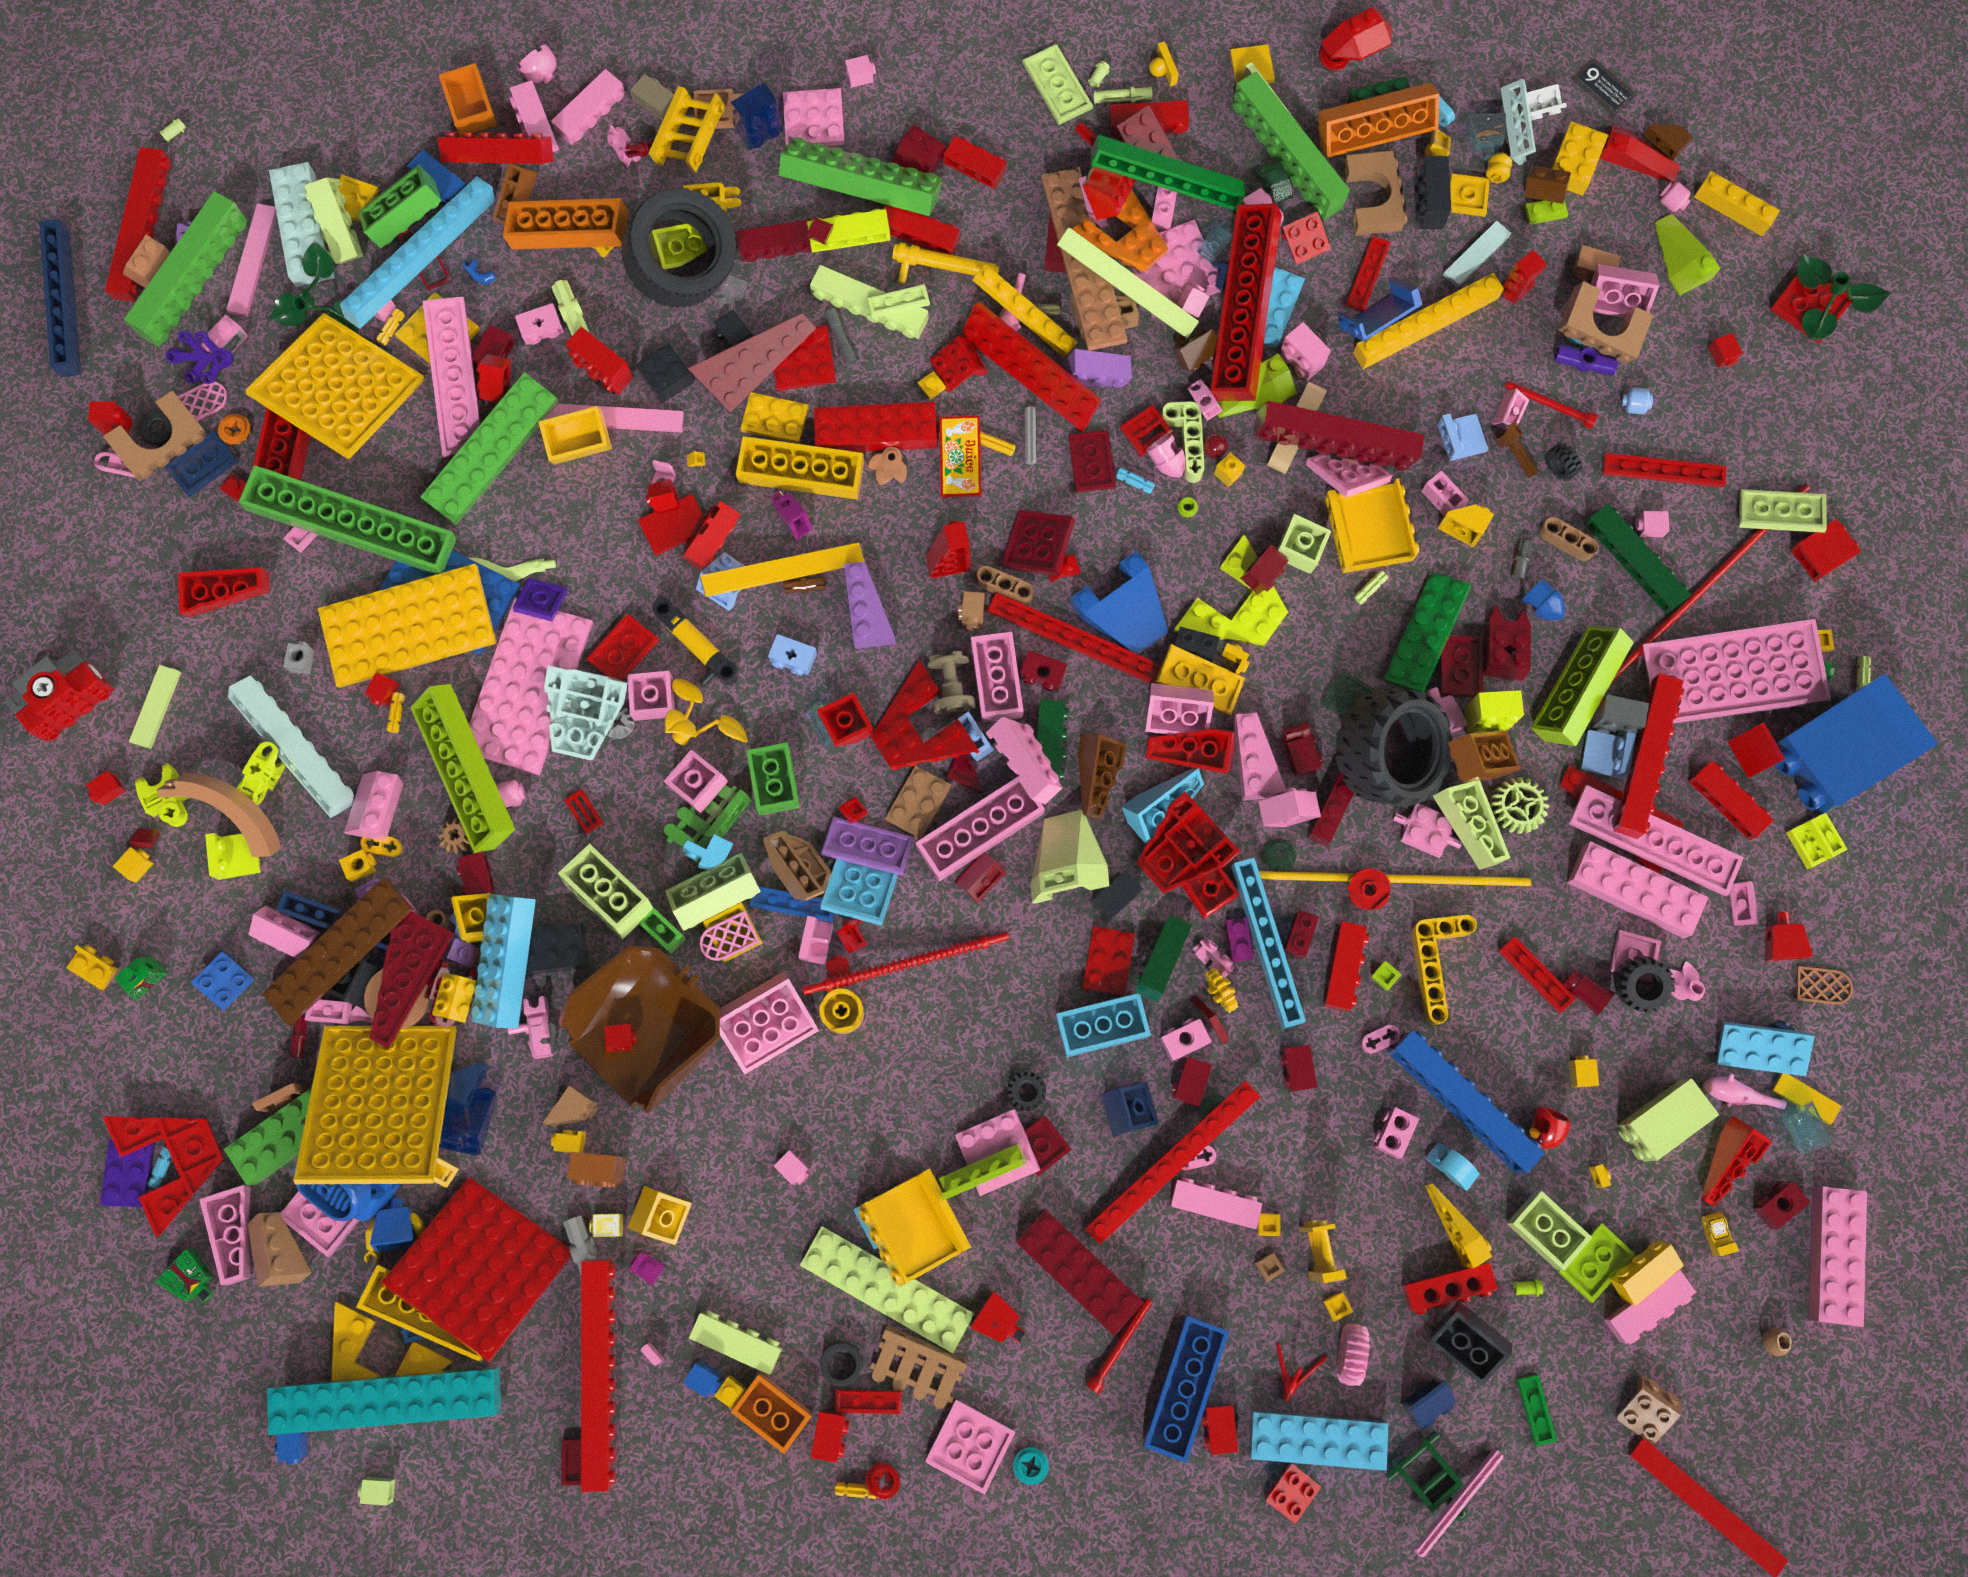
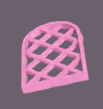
(205, 400)
(728, 954)

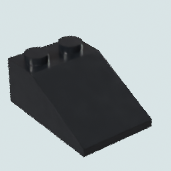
(354, 983)

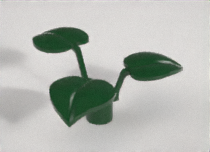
(1812, 273)
(291, 309)

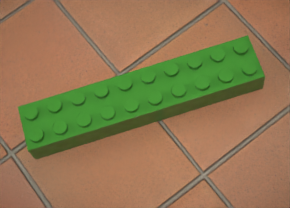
(347, 520)

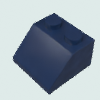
(1129, 1109)
(1429, 1402)

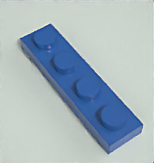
(784, 903)

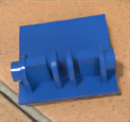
(222, 980)

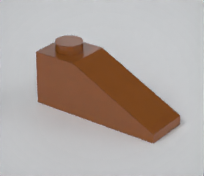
(516, 187)

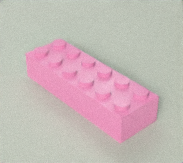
(978, 829)
(1637, 890)
(1838, 1256)

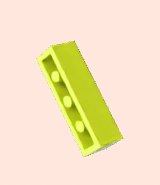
(854, 230)

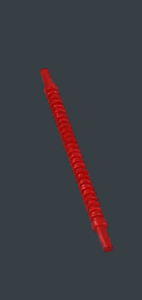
(828, 983)

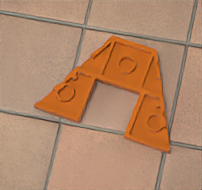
(1139, 247)

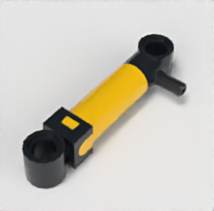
(696, 642)

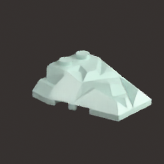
(581, 709)

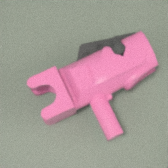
(540, 1030)

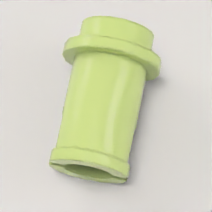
(1101, 70)
(173, 129)

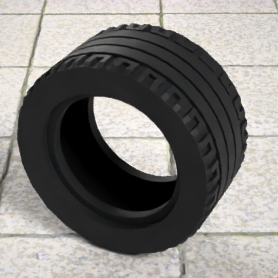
(701, 214)

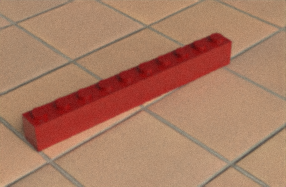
(597, 1375)

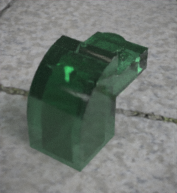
(1275, 182)

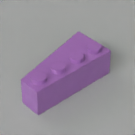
(867, 614)

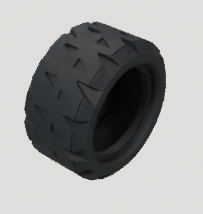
(1425, 751)

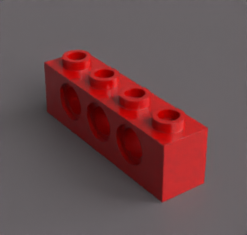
(1415, 1290)

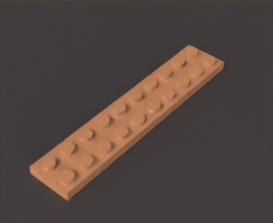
(1091, 293)

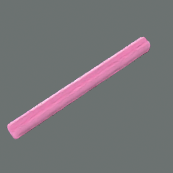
(1458, 1503)

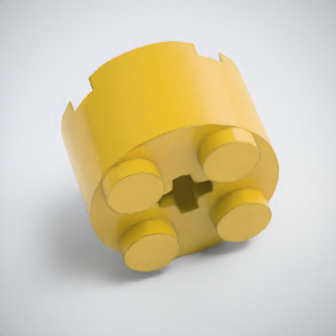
(831, 1005)

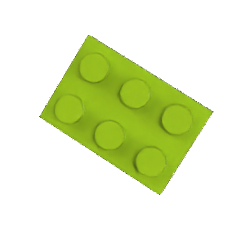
(1597, 1263)

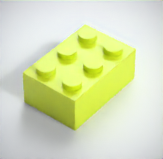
(1494, 711)

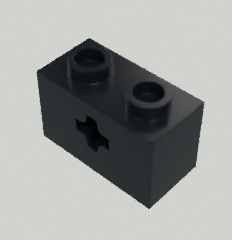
(1197, 643)

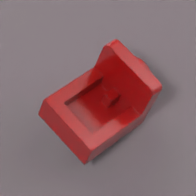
(1068, 568)
(851, 935)

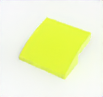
(1816, 841)

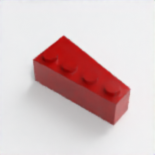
(219, 588)

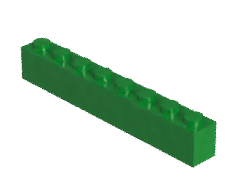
(1167, 172)

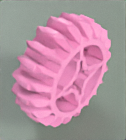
(1353, 1354)

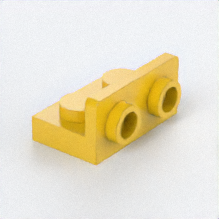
(92, 967)

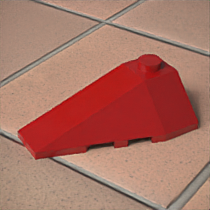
(1634, 153)
(1201, 749)

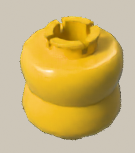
(1499, 167)

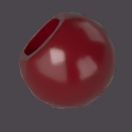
(1215, 445)

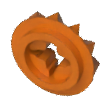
(231, 422)

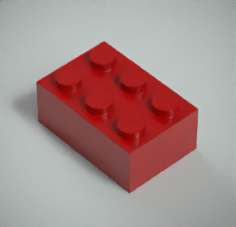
(598, 361)

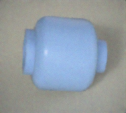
(1637, 400)

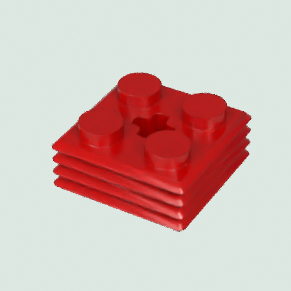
(1206, 902)

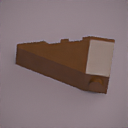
(1098, 764)

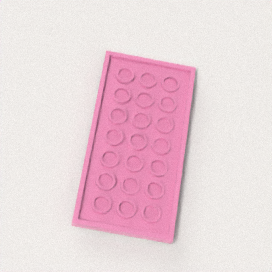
(1743, 670)
(512, 706)

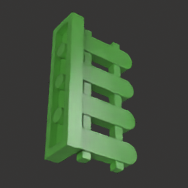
(724, 819)

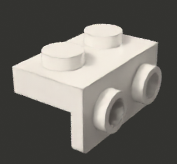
(1544, 101)

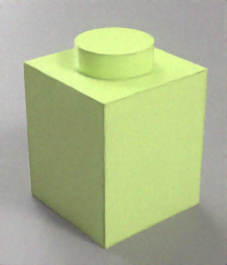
(376, 1491)

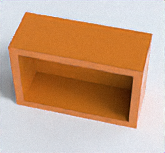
(468, 99)

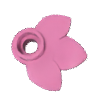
(1685, 982)

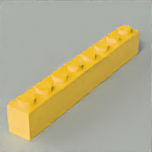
(1428, 320)

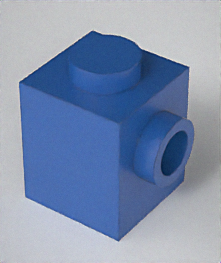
(291, 1447)

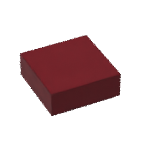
(820, 231)
(145, 838)

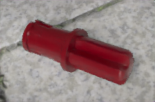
(640, 149)
(298, 1038)

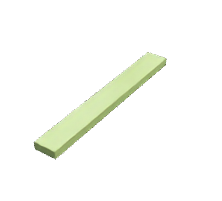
(1127, 283)

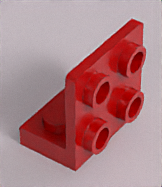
(957, 363)

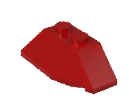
(1359, 36)

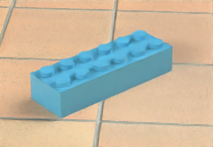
(503, 961)
(1318, 1440)

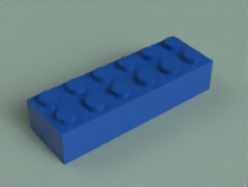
(1185, 1388)

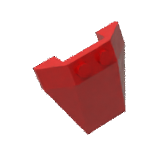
(1185, 846)

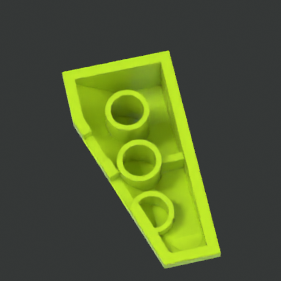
(1685, 257)
(1273, 385)

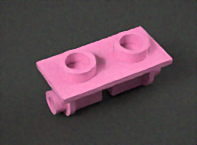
(618, 140)
(1209, 951)

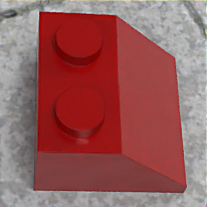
(845, 721)

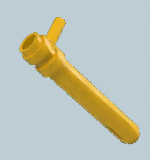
(915, 255)

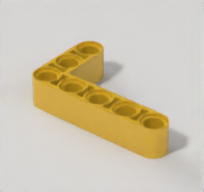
(1433, 961)

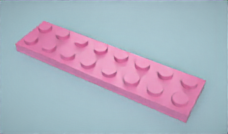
(452, 372)
(1662, 845)

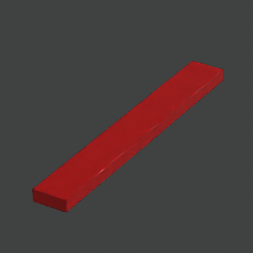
(1708, 1507)

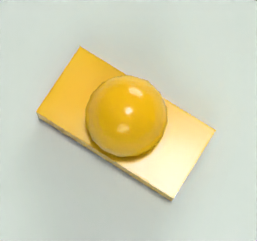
(1164, 65)
(1439, 144)

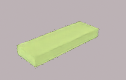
(898, 301)

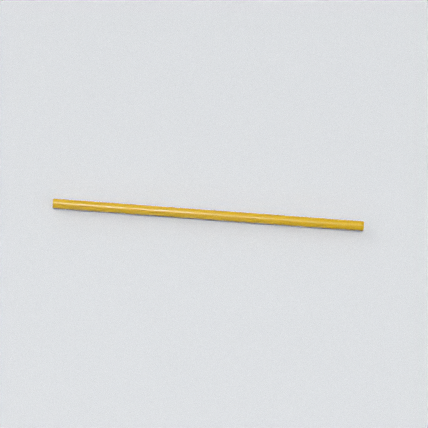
(1398, 878)

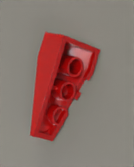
(1735, 1150)

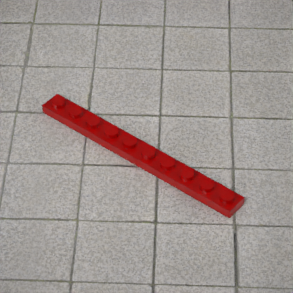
(1074, 638)
(1172, 1162)

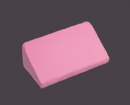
(1510, 409)
(1743, 903)

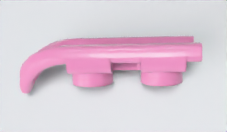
(114, 465)

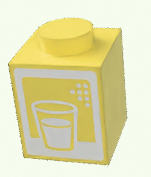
(606, 1225)

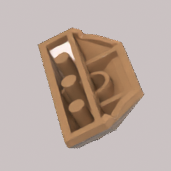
(797, 865)

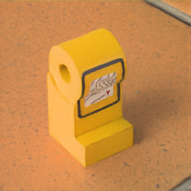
(1718, 1234)

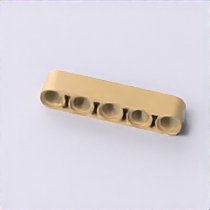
(1284, 454)

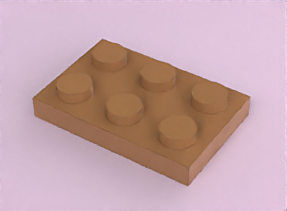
(918, 802)

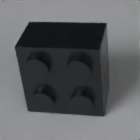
(664, 373)
(1116, 896)

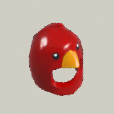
(1549, 1127)

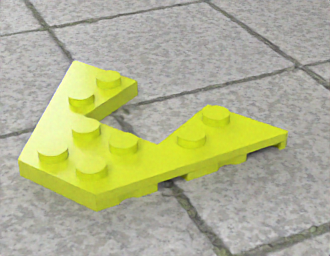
(1254, 620)

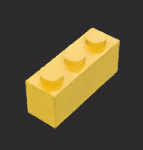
(1646, 1272)

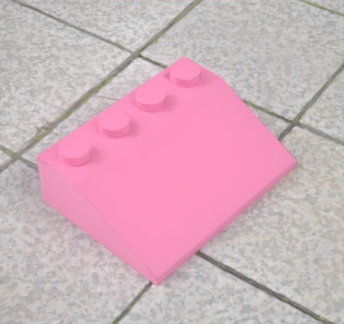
(765, 1022)

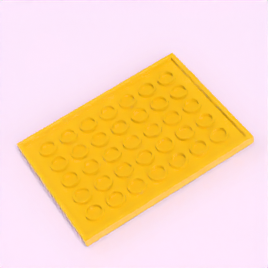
(376, 1108)

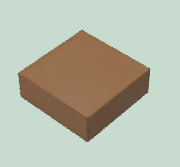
(1269, 1266)

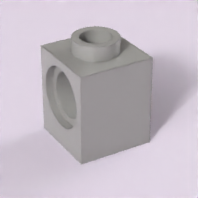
(305, 663)

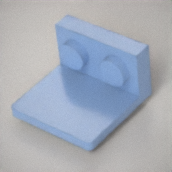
(1462, 436)
(721, 563)
(1608, 753)

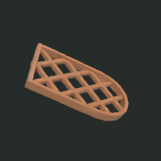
(1821, 978)

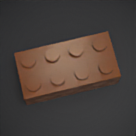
(1483, 756)

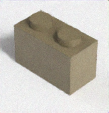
(652, 96)

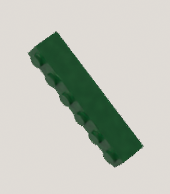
(1637, 558)

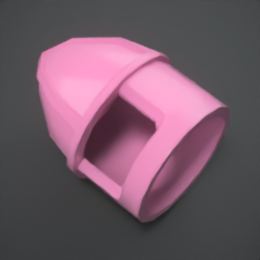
(1167, 456)

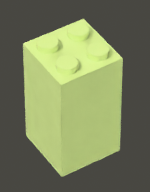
(1667, 1120)

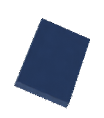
(201, 464)

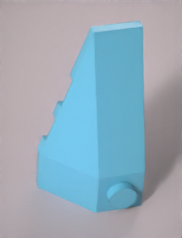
(1150, 807)

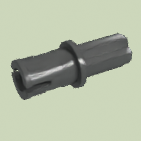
(1522, 560)

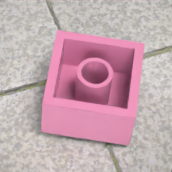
(1304, 352)
(650, 695)
(695, 781)
(1289, 808)

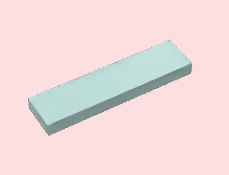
(1477, 254)

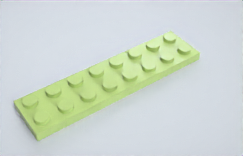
(871, 1282)

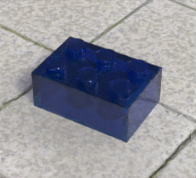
(757, 116)

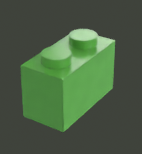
(662, 930)

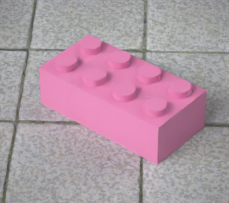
(997, 677)

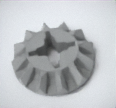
(622, 731)

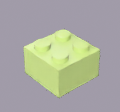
(1303, 543)

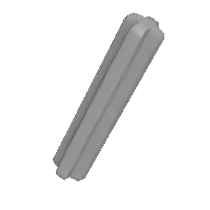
(1030, 435)

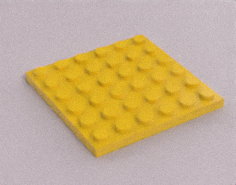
(335, 385)

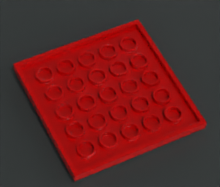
(478, 1269)

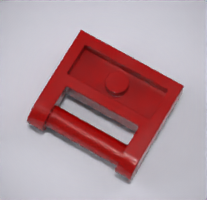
(1143, 425)

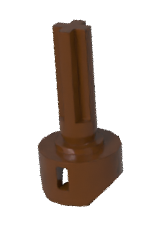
(1510, 438)

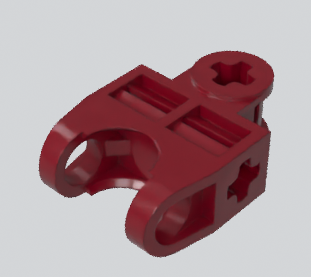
(434, 984)

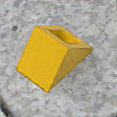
(695, 459)

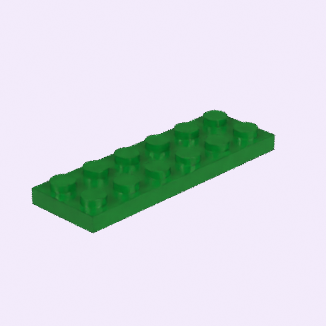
(1427, 632)

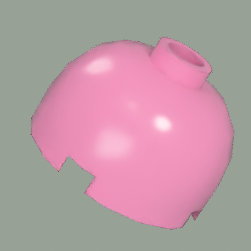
(538, 65)

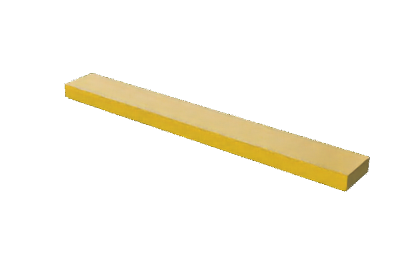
(780, 569)

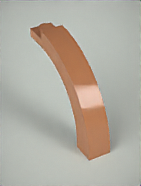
(233, 803)

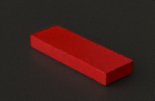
(868, 1401)

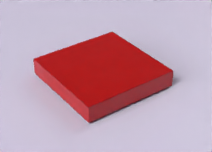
(1756, 750)

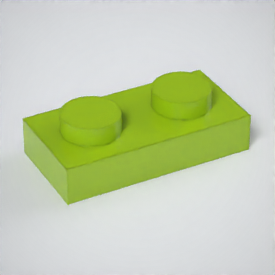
(1545, 211)

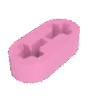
(1382, 1043)
(1201, 1162)

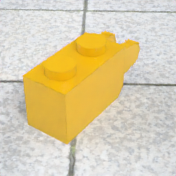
(718, 193)

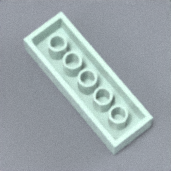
(296, 218)

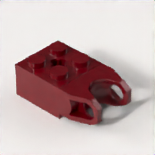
(1507, 646)

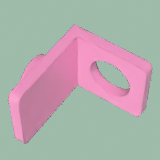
(663, 470)

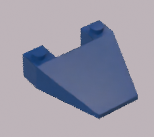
(1128, 614)

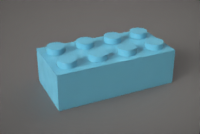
(1102, 1025)

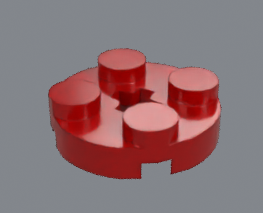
(1357, 887)

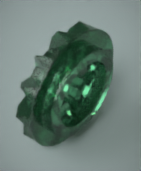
(1270, 856)

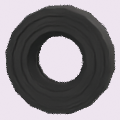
(146, 424)

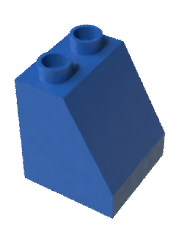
(1853, 745)

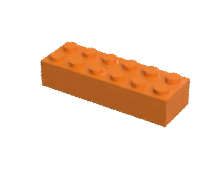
(1378, 120)
(565, 223)

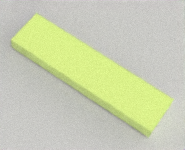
(155, 707)

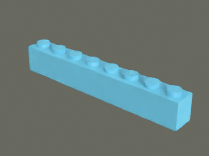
(1268, 943)

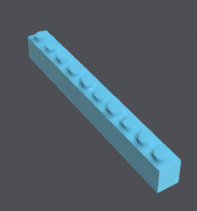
(417, 252)

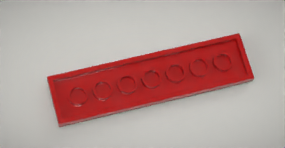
(1031, 367)

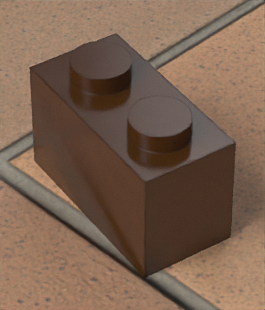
(1547, 184)
(1196, 349)

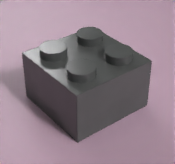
(1620, 715)

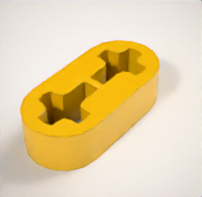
(380, 850)

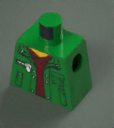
(139, 977)
(188, 1277)

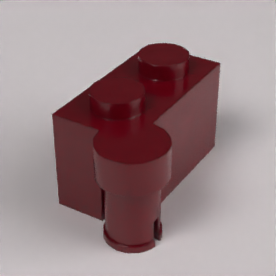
(1301, 750)

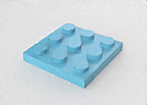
(859, 892)

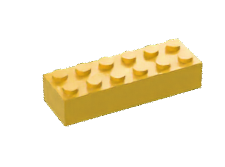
(800, 468)
(386, 1305)

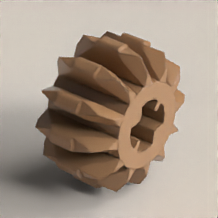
(449, 841)

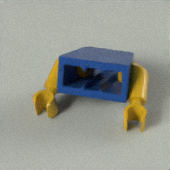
(392, 1230)

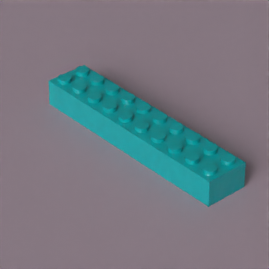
(384, 1400)

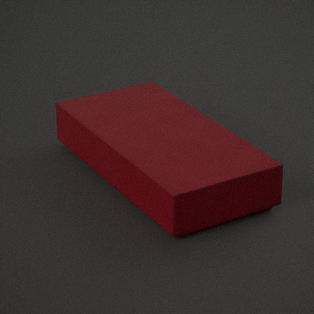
(571, 1462)

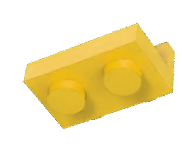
(454, 997)

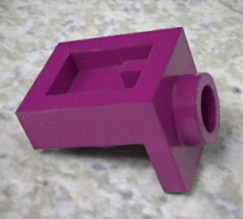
(646, 1267)

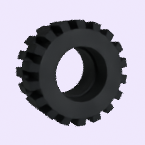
(1656, 996)

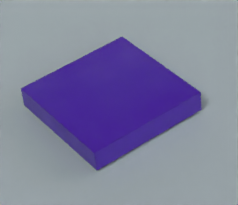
(540, 599)

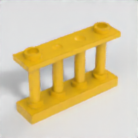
(673, 120)
(1324, 1268)

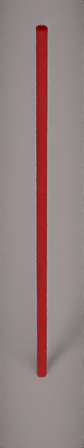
(1696, 594)

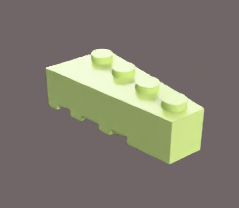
(333, 219)

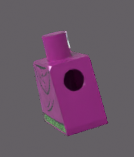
(791, 514)

